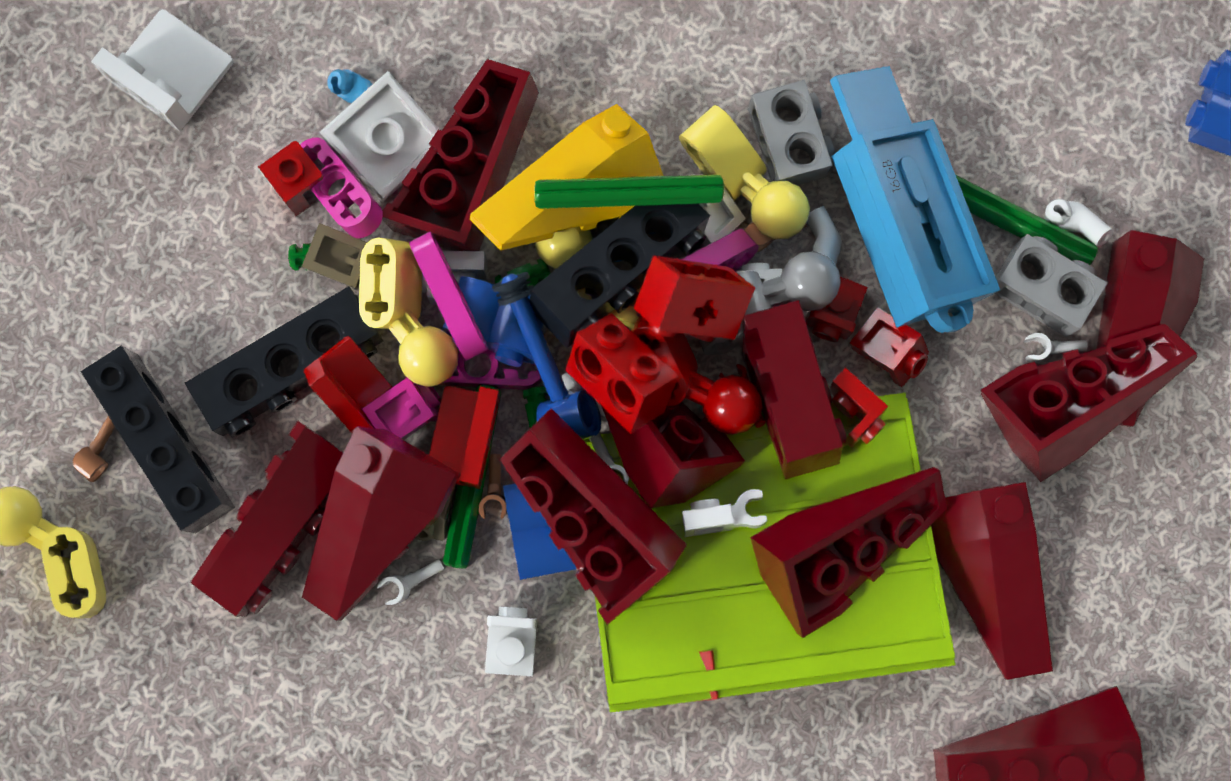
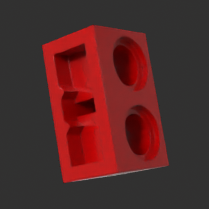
(621, 372)

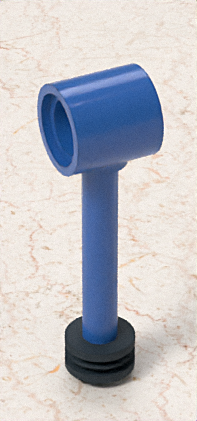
(575, 408)

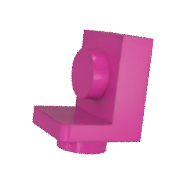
(404, 408)

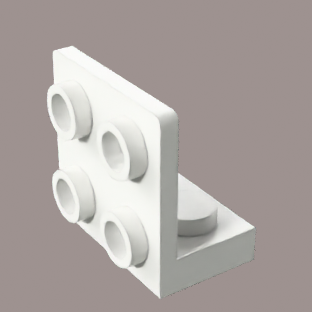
(167, 69)

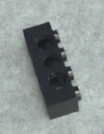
(556, 296)
(218, 386)
(157, 440)

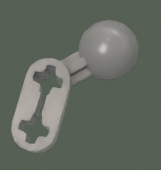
(805, 278)

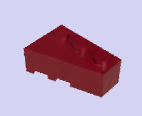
(792, 390)

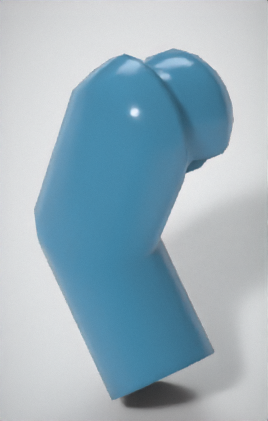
(347, 84)

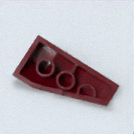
(1148, 285)
(674, 455)
(373, 511)
(831, 549)

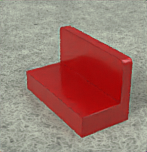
(347, 382)
(465, 432)

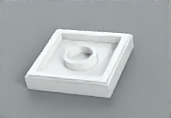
(381, 135)

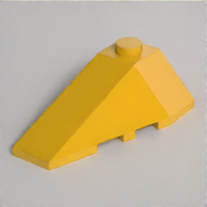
(598, 148)

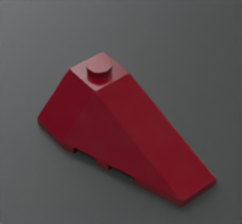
(1071, 404)
(994, 565)

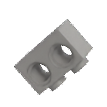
(780, 137)
(1043, 296)

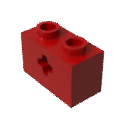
(693, 299)

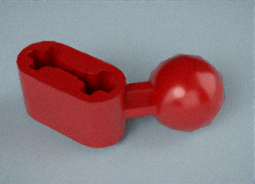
(729, 403)

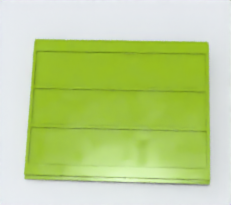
(724, 606)

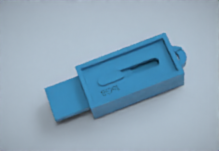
(909, 206)

